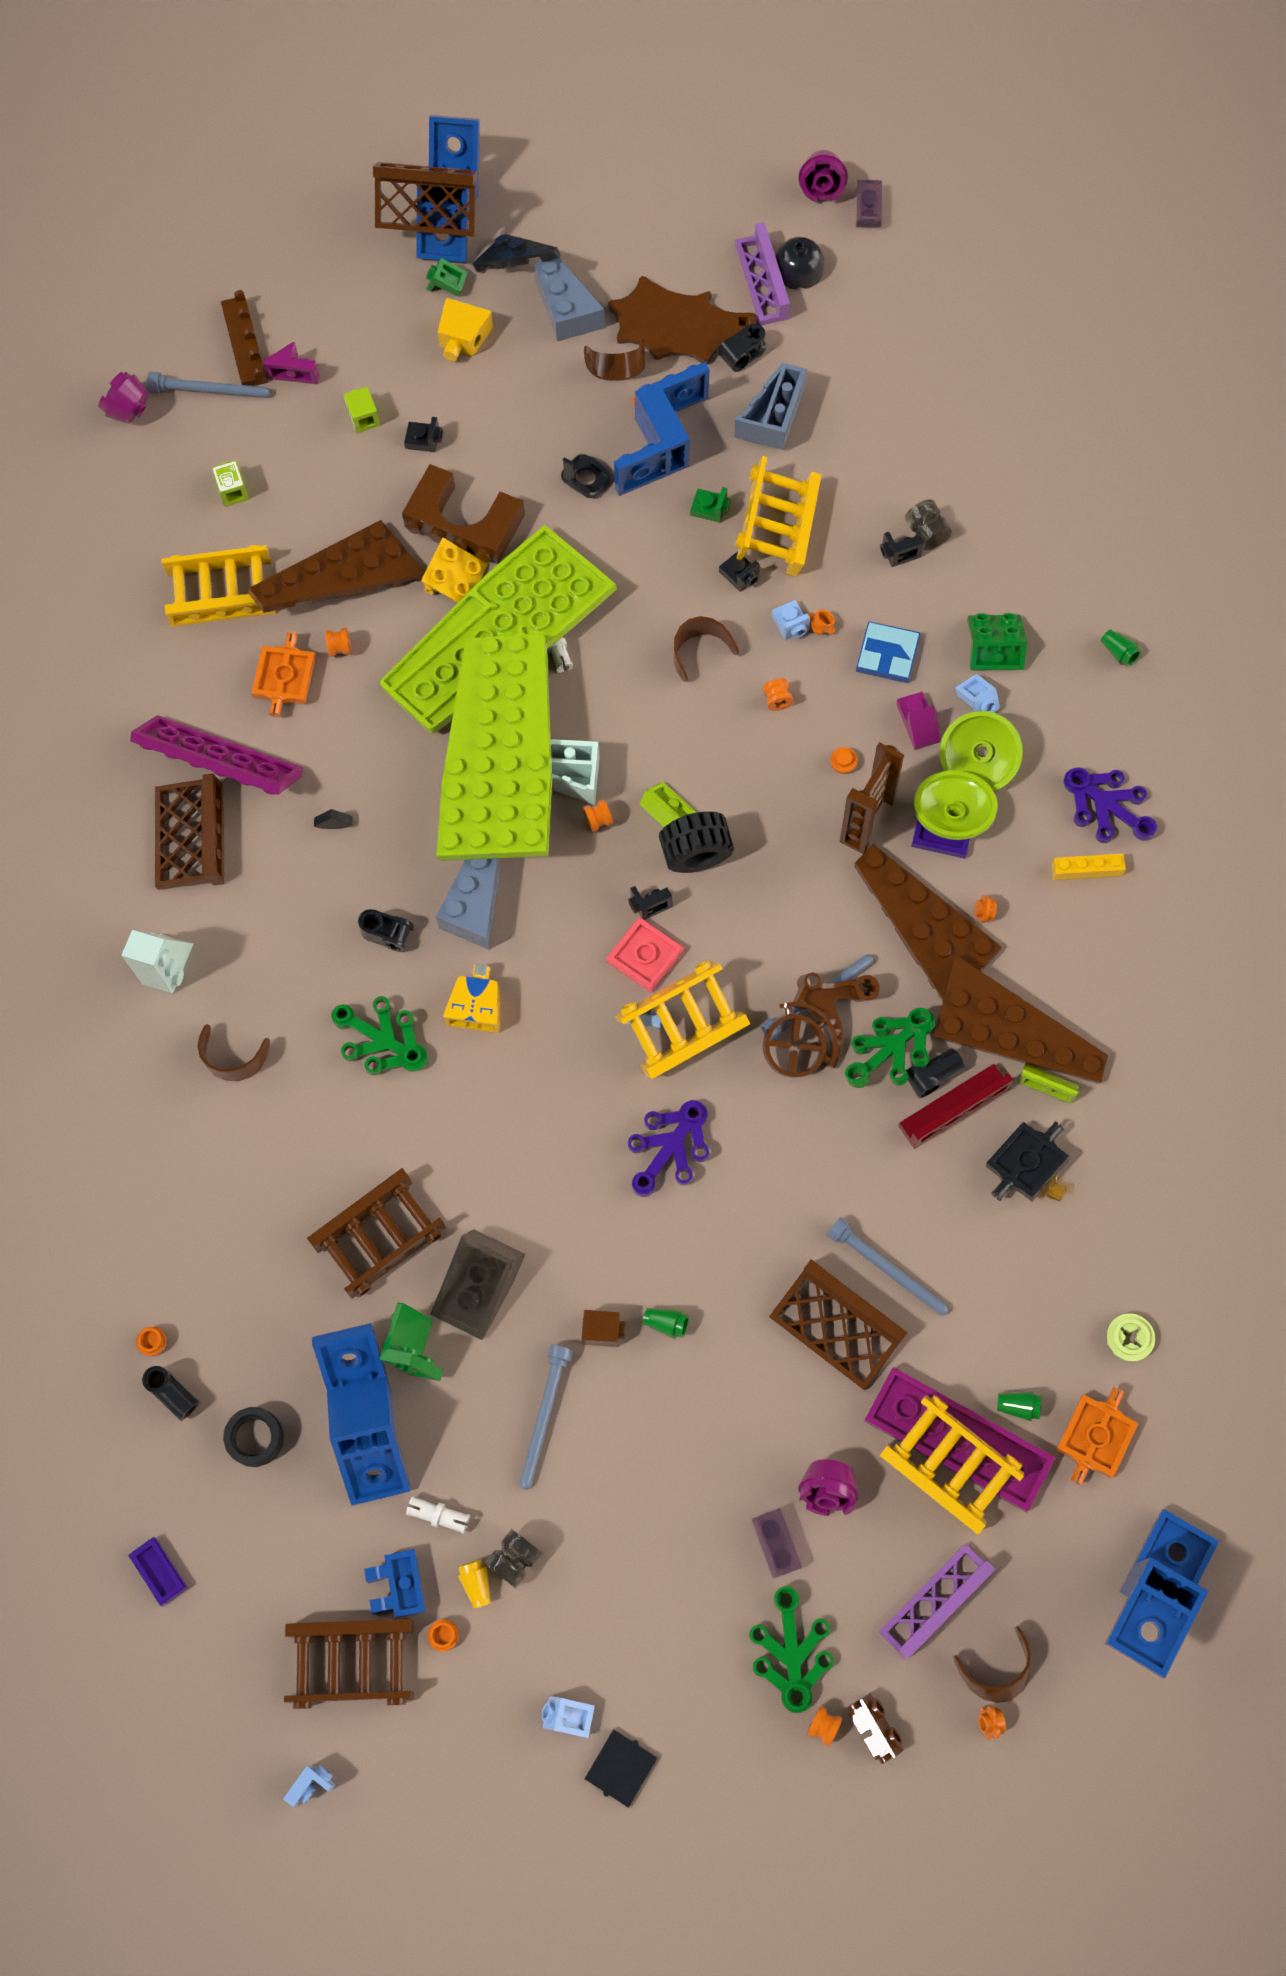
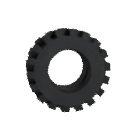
(696, 842)

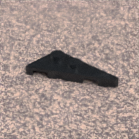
(514, 251)

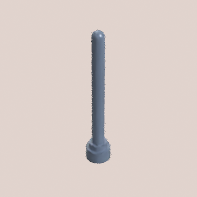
(157, 382)
(845, 975)
(842, 1233)
(559, 1358)

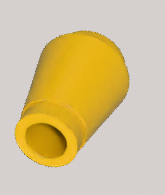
(475, 1582)

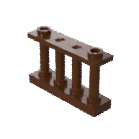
(864, 804)
(350, 1222)
(334, 1634)

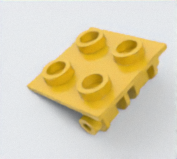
(452, 571)

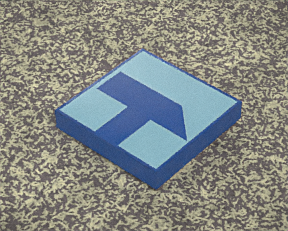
(888, 652)

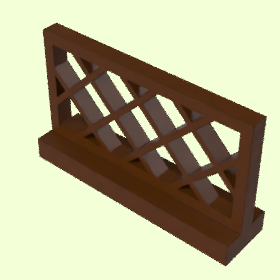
(420, 176)
(212, 833)
(852, 1302)

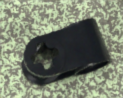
(743, 347)
(390, 932)

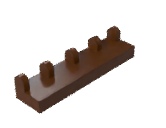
(243, 340)

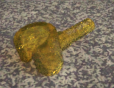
(1055, 1190)

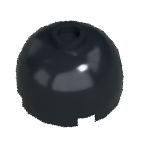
(800, 262)

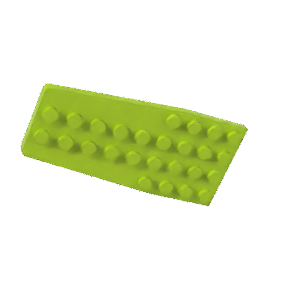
(532, 591)
(498, 753)

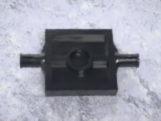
(1027, 1161)

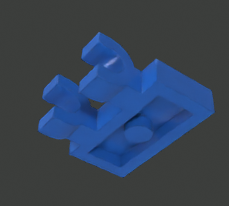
(404, 1585)

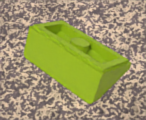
(664, 804)
(1048, 1083)

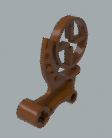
(819, 1000)

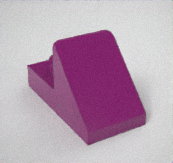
(287, 367)
(919, 720)

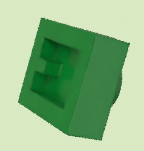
(446, 276)
(710, 505)

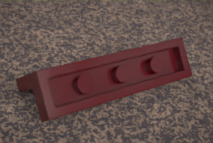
(955, 1105)

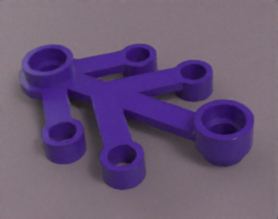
(1107, 801)
(671, 1143)

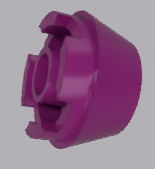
(823, 176)
(124, 399)
(829, 1487)

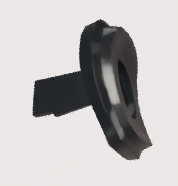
(580, 463)

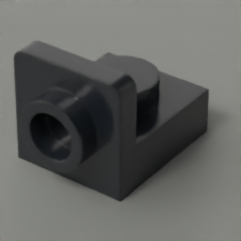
(423, 436)
(902, 551)
(740, 572)
(653, 903)

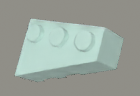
(575, 768)
(157, 959)

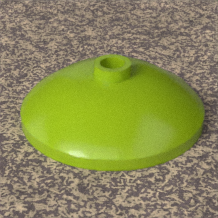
(986, 729)
(955, 794)

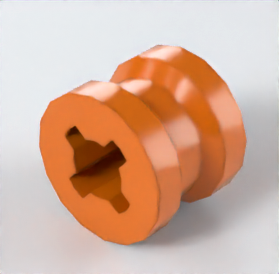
(338, 642)
(777, 694)
(598, 815)
(824, 1726)

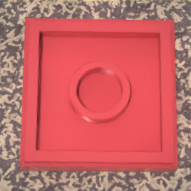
(645, 954)

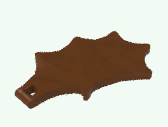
(675, 322)

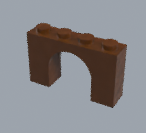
(485, 539)

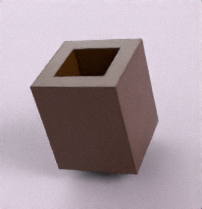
(602, 1328)

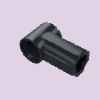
(938, 1070)
(171, 1394)

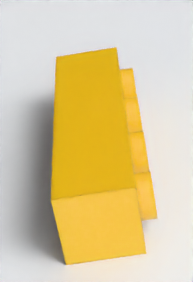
(1088, 866)

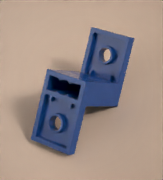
(440, 155)
(666, 438)
(361, 1414)
(1162, 1593)

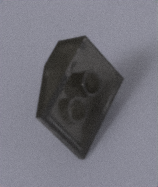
(476, 1283)

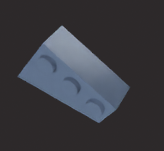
(567, 301)
(774, 408)
(471, 902)

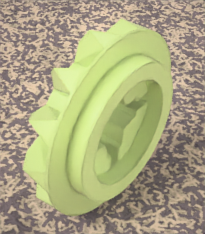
(1128, 1323)

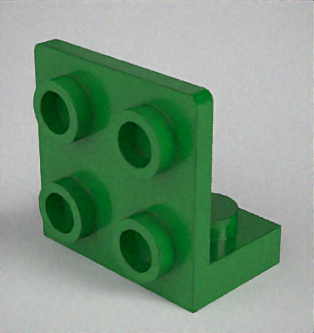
(997, 642)
(407, 1342)

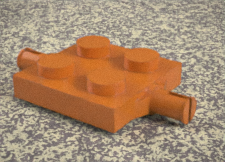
(283, 674)
(1097, 1436)

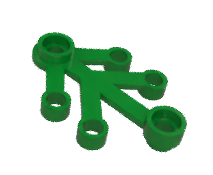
(382, 1040)
(892, 1045)
(792, 1655)

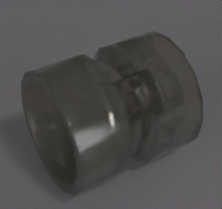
(926, 521)
(513, 1558)

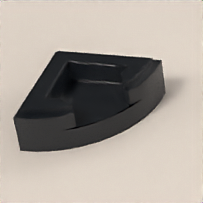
(333, 820)

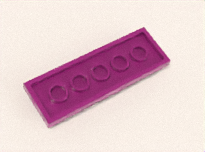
(216, 754)
(900, 1407)

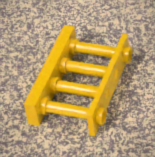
(803, 511)
(215, 609)
(705, 1035)
(948, 1494)

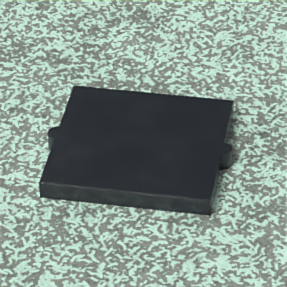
(620, 1768)

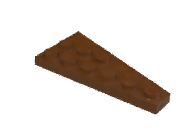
(343, 569)
(924, 920)
(999, 1022)

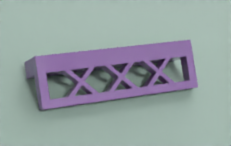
(770, 271)
(946, 1609)

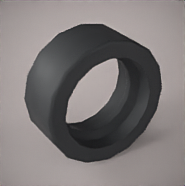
(233, 1426)

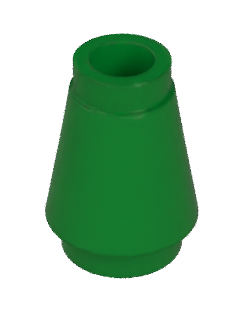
(1121, 648)
(667, 1321)
(1020, 1404)

